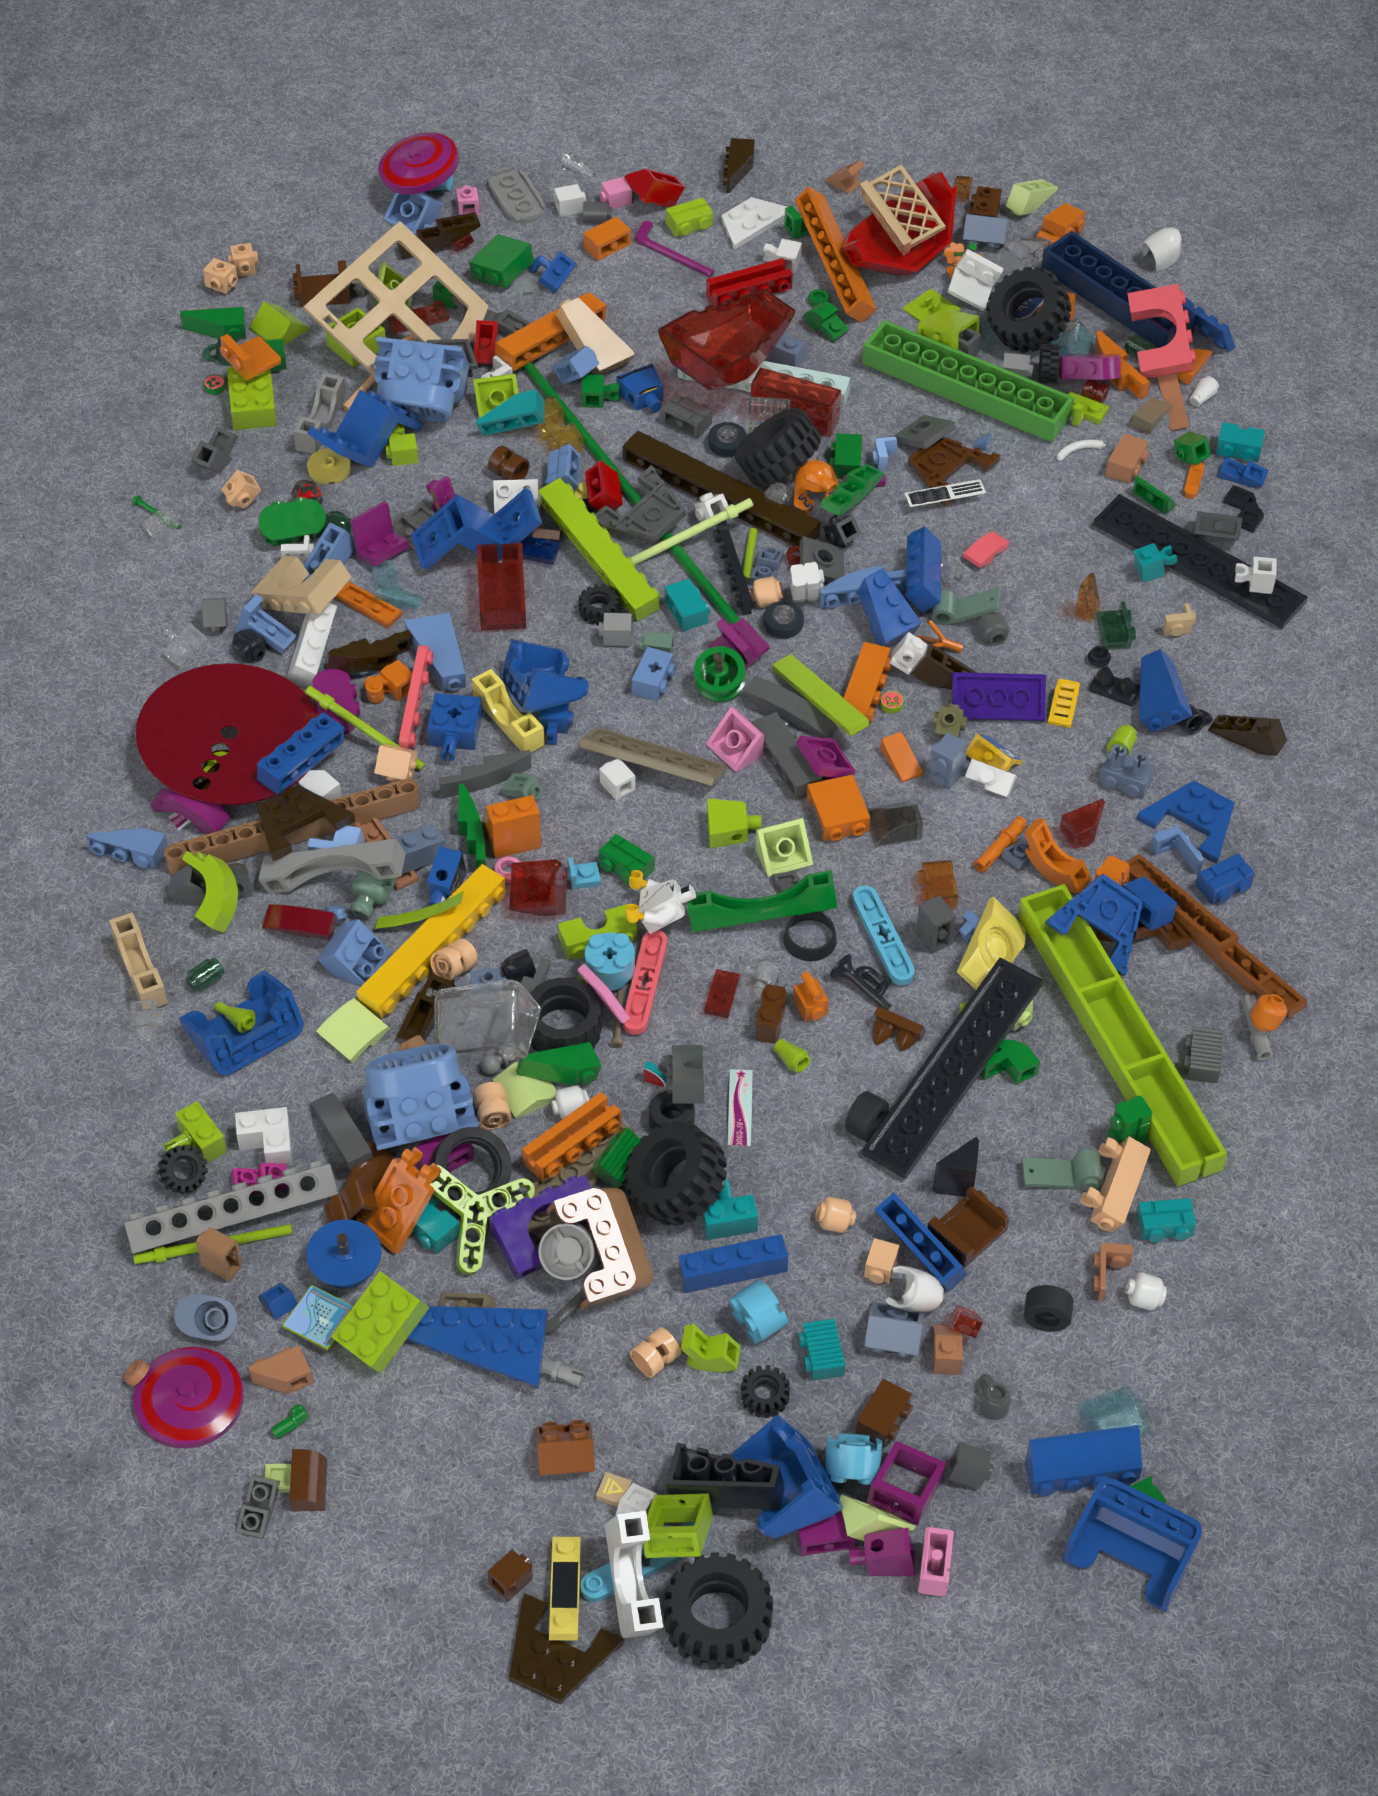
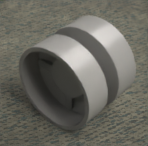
(568, 1251)

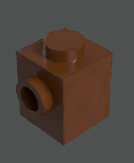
(510, 1574)

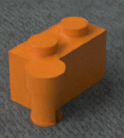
(1062, 221)

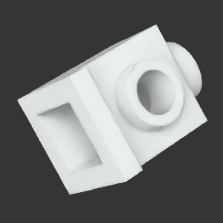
(908, 653)

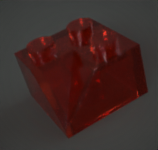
(538, 887)

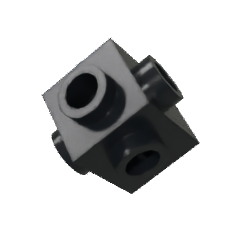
(841, 530)

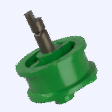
(719, 674)

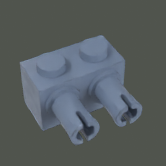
(1127, 773)

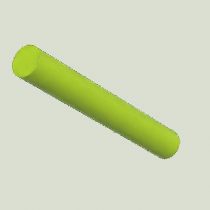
(749, 553)

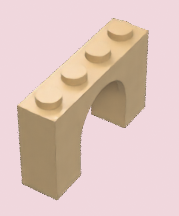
(285, 591)

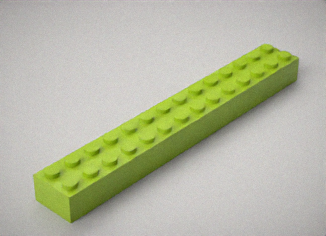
(1124, 1038)

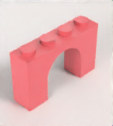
(1164, 303)

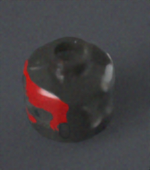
(308, 490)

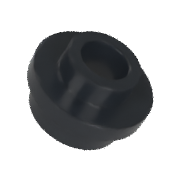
(1103, 653)

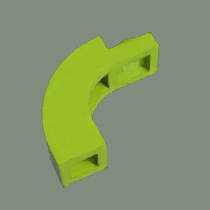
(221, 890)

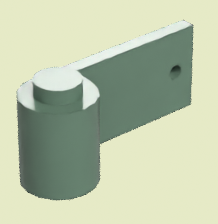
(954, 610)
(1078, 1173)

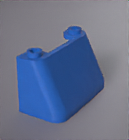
(537, 679)
(275, 1024)
(808, 1490)

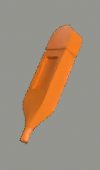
(1193, 480)

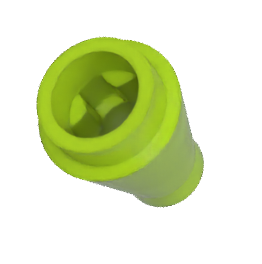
(793, 1056)

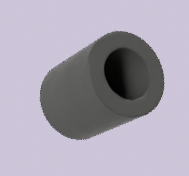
(596, 212)

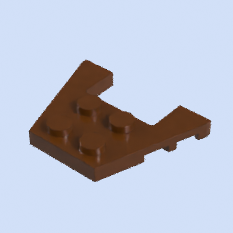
(944, 459)

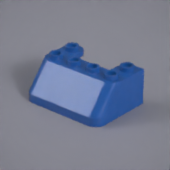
(1137, 1533)

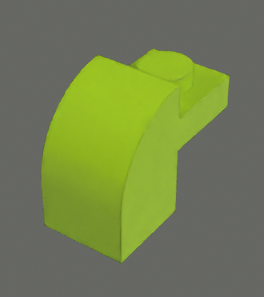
(710, 1353)

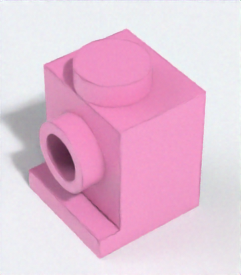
(465, 196)

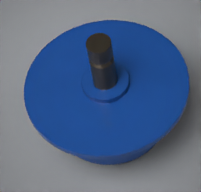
(343, 1253)

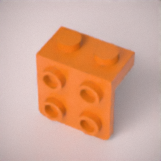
(249, 357)

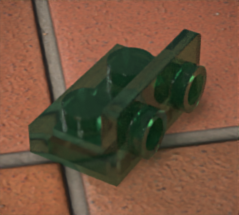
(1116, 628)

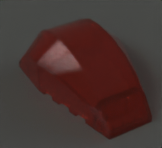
(726, 340)

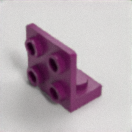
(375, 535)

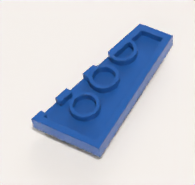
(1210, 327)

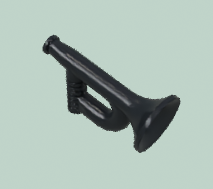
(845, 969)

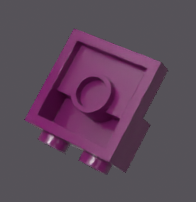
(825, 757)

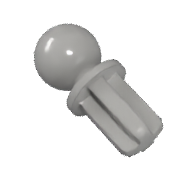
(491, 1064)

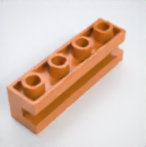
(868, 678)
(571, 1137)

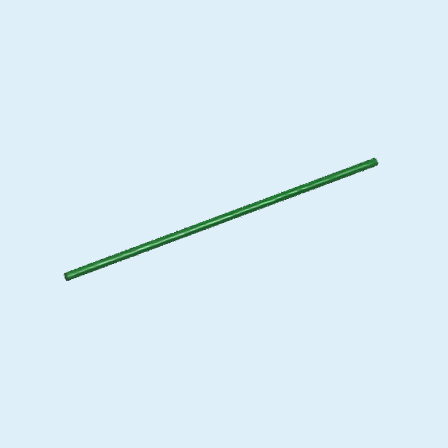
(633, 496)

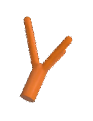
(943, 642)

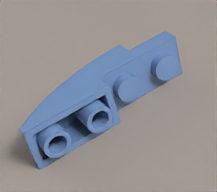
(845, 589)

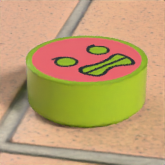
(890, 703)

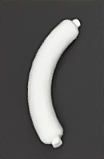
(1083, 444)

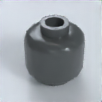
(992, 628)

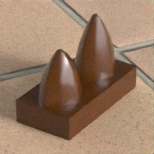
(887, 1022)

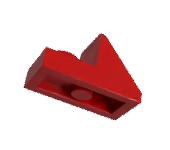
(485, 341)

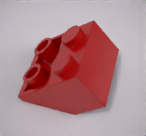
(655, 187)

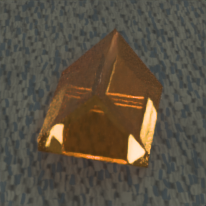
(964, 187)

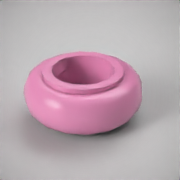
(502, 863)

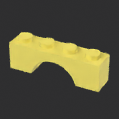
(520, 728)

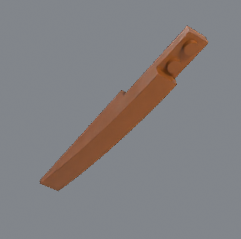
(1219, 940)

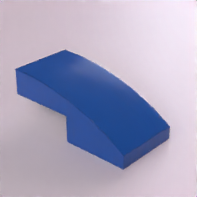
(1249, 475)

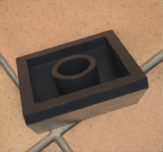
(957, 1170)

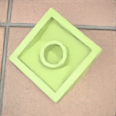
(524, 1092)

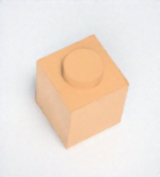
(881, 1261)

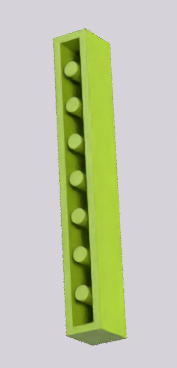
(599, 549)

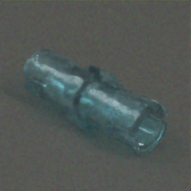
(398, 596)

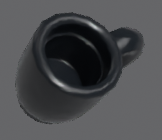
(1196, 722)
(518, 966)

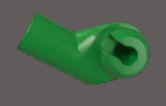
(297, 1417)

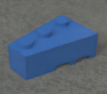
(886, 609)

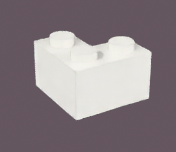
(266, 1130)

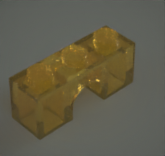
(554, 433)

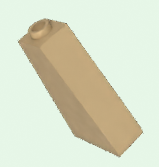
(589, 330)

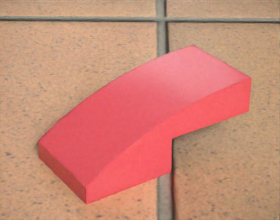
(985, 548)

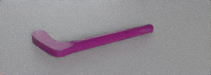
(642, 239)

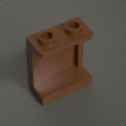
(970, 1226)

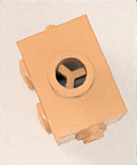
(395, 762)

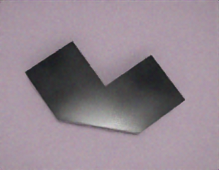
(1246, 502)

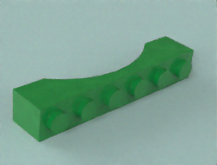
(809, 895)

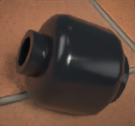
(248, 645)

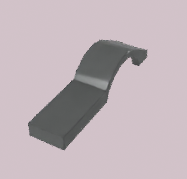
(507, 321)

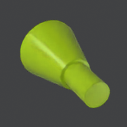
(240, 1018)

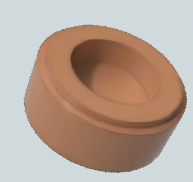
(136, 1372)

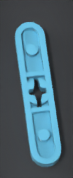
(891, 953)
(599, 1583)

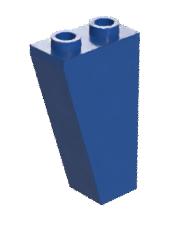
(1161, 693)

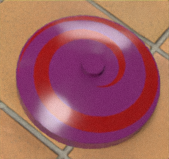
(418, 163)
(189, 1397)

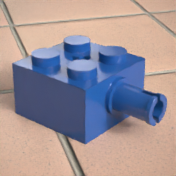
(454, 723)

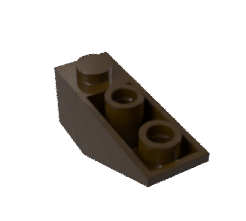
(740, 161)
(1254, 733)

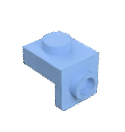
(883, 448)

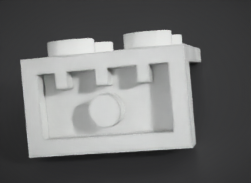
(974, 279)
(507, 489)

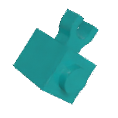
(1150, 561)

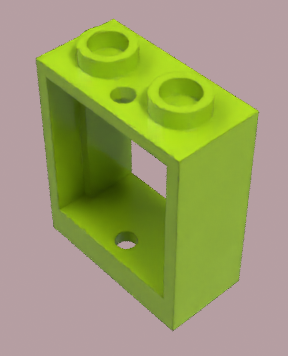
(678, 1540)

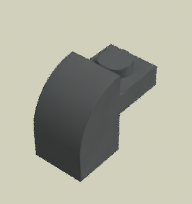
(216, 453)

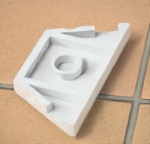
(751, 220)

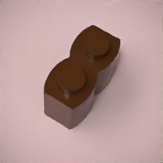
(770, 1013)
(353, 1203)

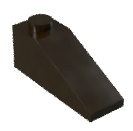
(937, 668)

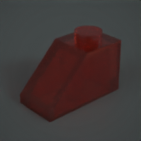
(1082, 824)

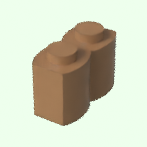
(219, 1253)

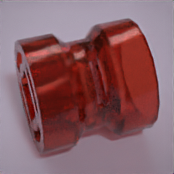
(1095, 391)

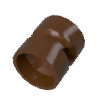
(508, 464)

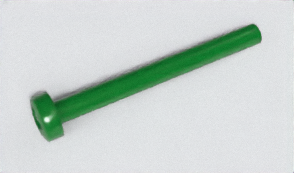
(137, 500)

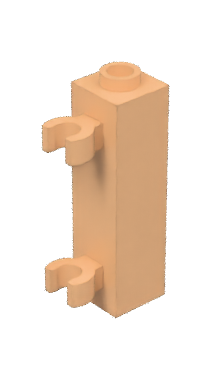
(1120, 1184)

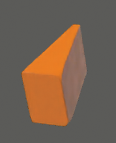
(900, 757)

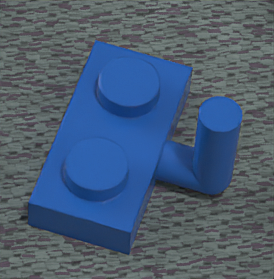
(555, 271)

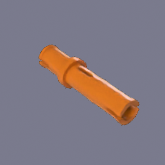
(1006, 837)

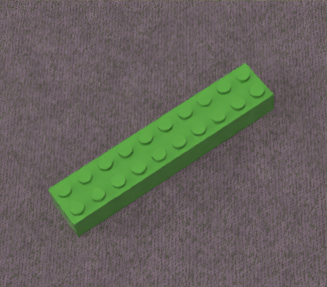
(968, 380)

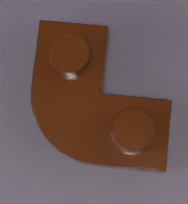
(1170, 935)

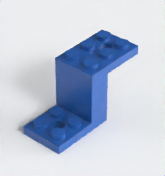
(365, 428)
(471, 526)

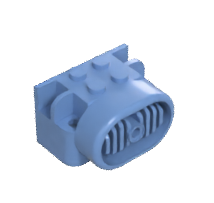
(421, 377)
(416, 1095)

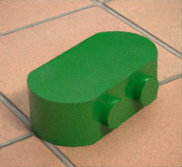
(291, 521)

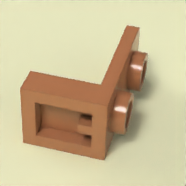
(1109, 1254)

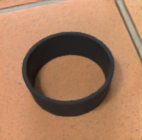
(810, 954)

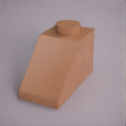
(947, 1350)

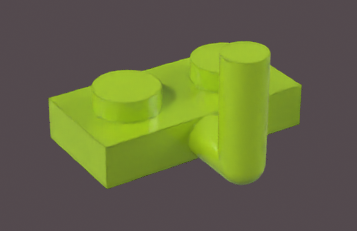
(1087, 409)

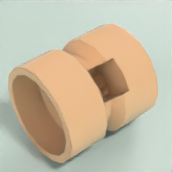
(454, 959)
(492, 1105)
(658, 1349)

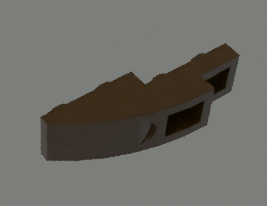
(365, 657)

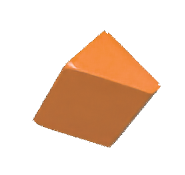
(1202, 357)

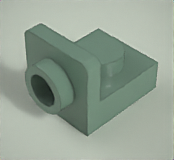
(522, 785)

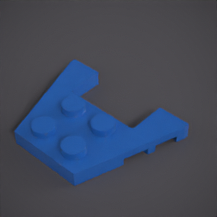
(1199, 809)
(1109, 910)

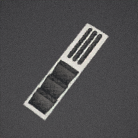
(945, 493)

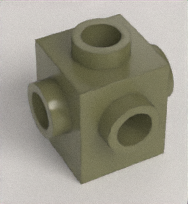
(952, 712)

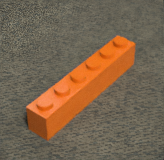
(540, 336)

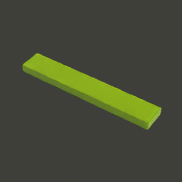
(820, 695)

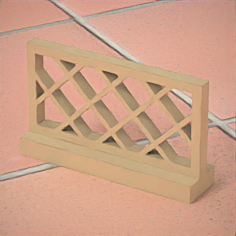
(885, 214)

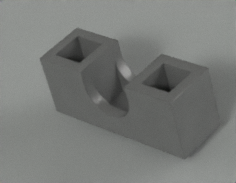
(685, 1074)

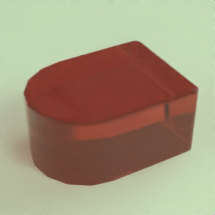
(965, 1321)

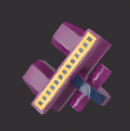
(441, 492)

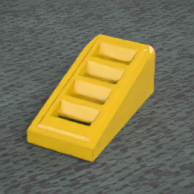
(1068, 690)

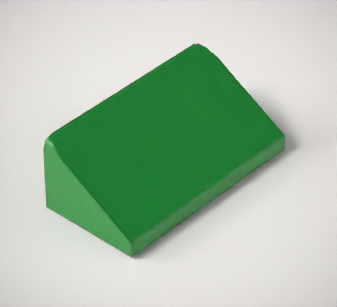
(1152, 495)

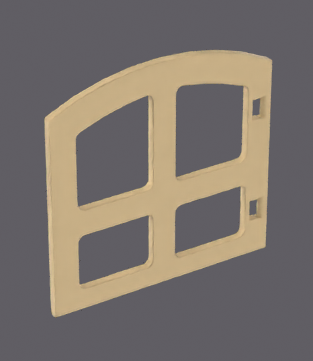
(393, 301)

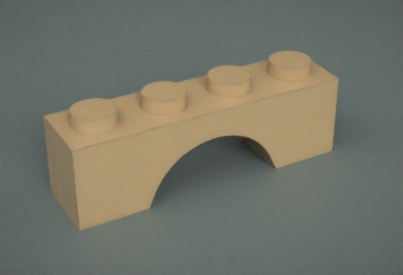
(136, 959)

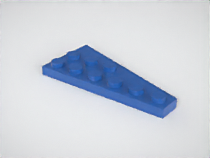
(487, 1338)

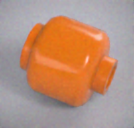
(1268, 1012)

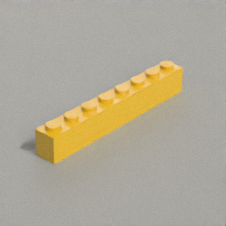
(412, 960)

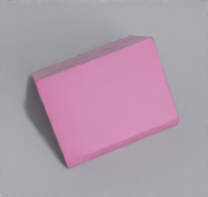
(736, 740)

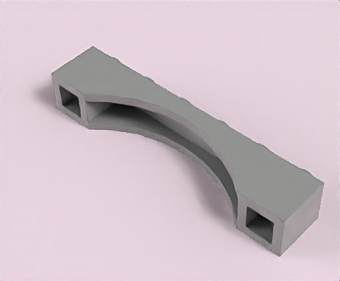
(378, 858)

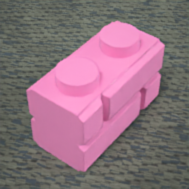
(935, 1561)

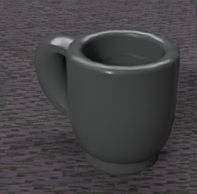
(995, 1398)

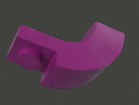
(205, 816)

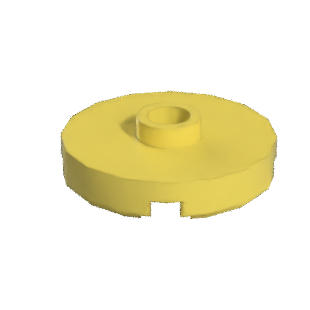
(328, 466)

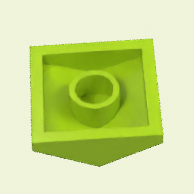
(493, 391)

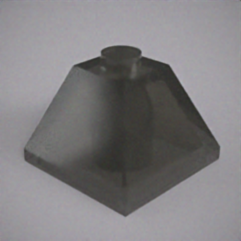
(895, 823)

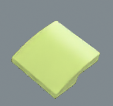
(352, 1029)

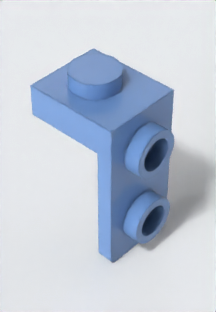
(1174, 837)

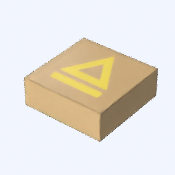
(612, 1489)

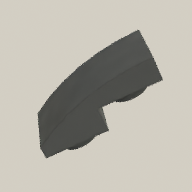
(258, 1506)

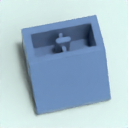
(354, 953)

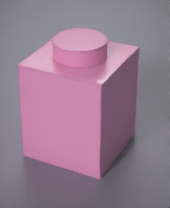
(616, 193)

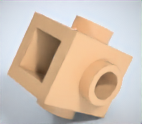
(244, 256)
(220, 275)
(241, 489)

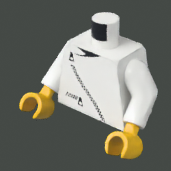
(658, 902)

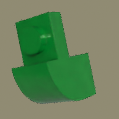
(1014, 1058)

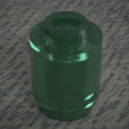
(1137, 344)
(205, 974)

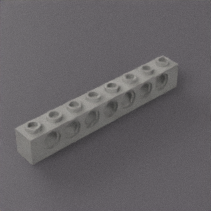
(323, 1187)

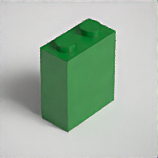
(501, 261)

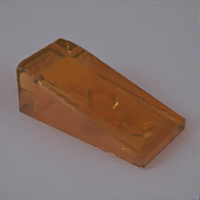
(1088, 599)

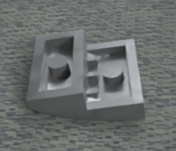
(405, 524)

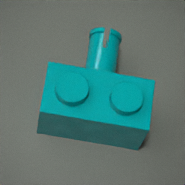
(730, 1215)

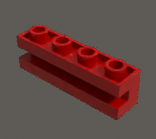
(769, 276)

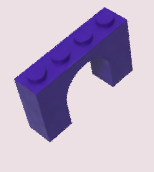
(511, 1225)

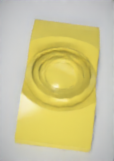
(995, 937)

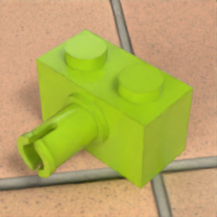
(198, 1132)

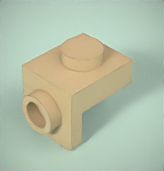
(1179, 623)

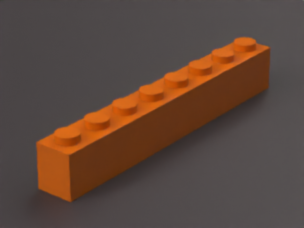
(829, 243)

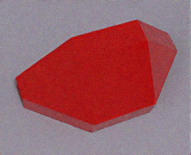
(873, 249)

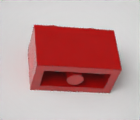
(603, 486)

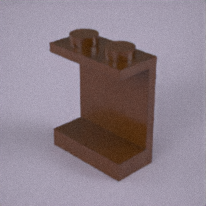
(310, 286)

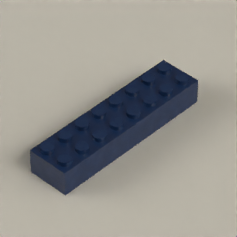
(1106, 285)

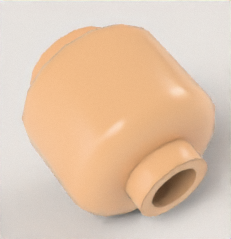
(766, 591)
(835, 1214)

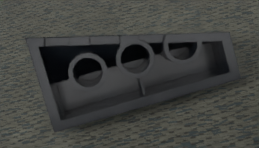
(725, 1479)

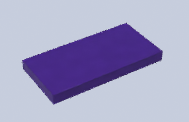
(1000, 696)

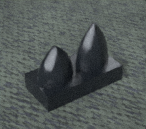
(1114, 688)

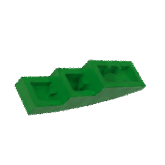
(852, 490)
(470, 825)

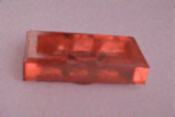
(722, 993)

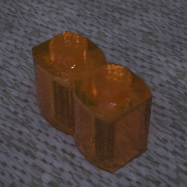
(938, 881)

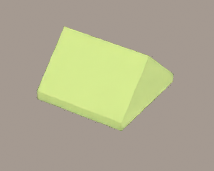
(783, 847)
(865, 1519)

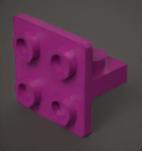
(742, 639)

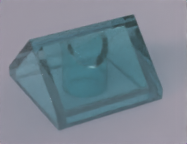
(1075, 339)

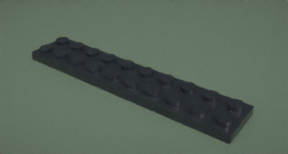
(1198, 559)
(952, 1068)

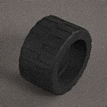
(572, 995)

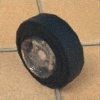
(725, 438)
(783, 619)

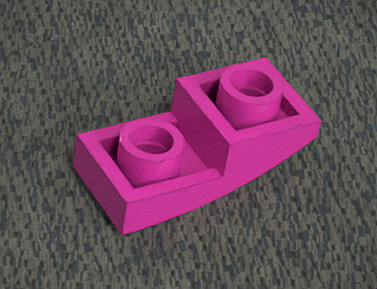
(249, 1175)

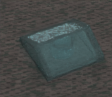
(1115, 1410)

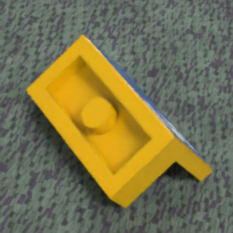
(990, 752)

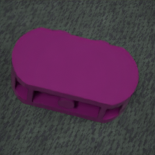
(1090, 366)
(338, 686)

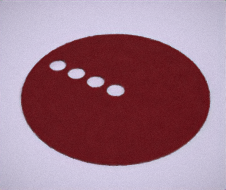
(192, 708)

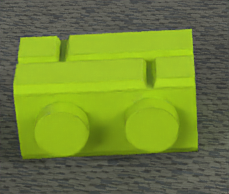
(689, 217)

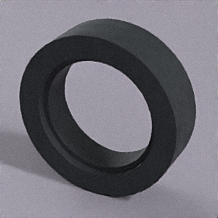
(484, 1139)

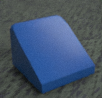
(278, 1300)

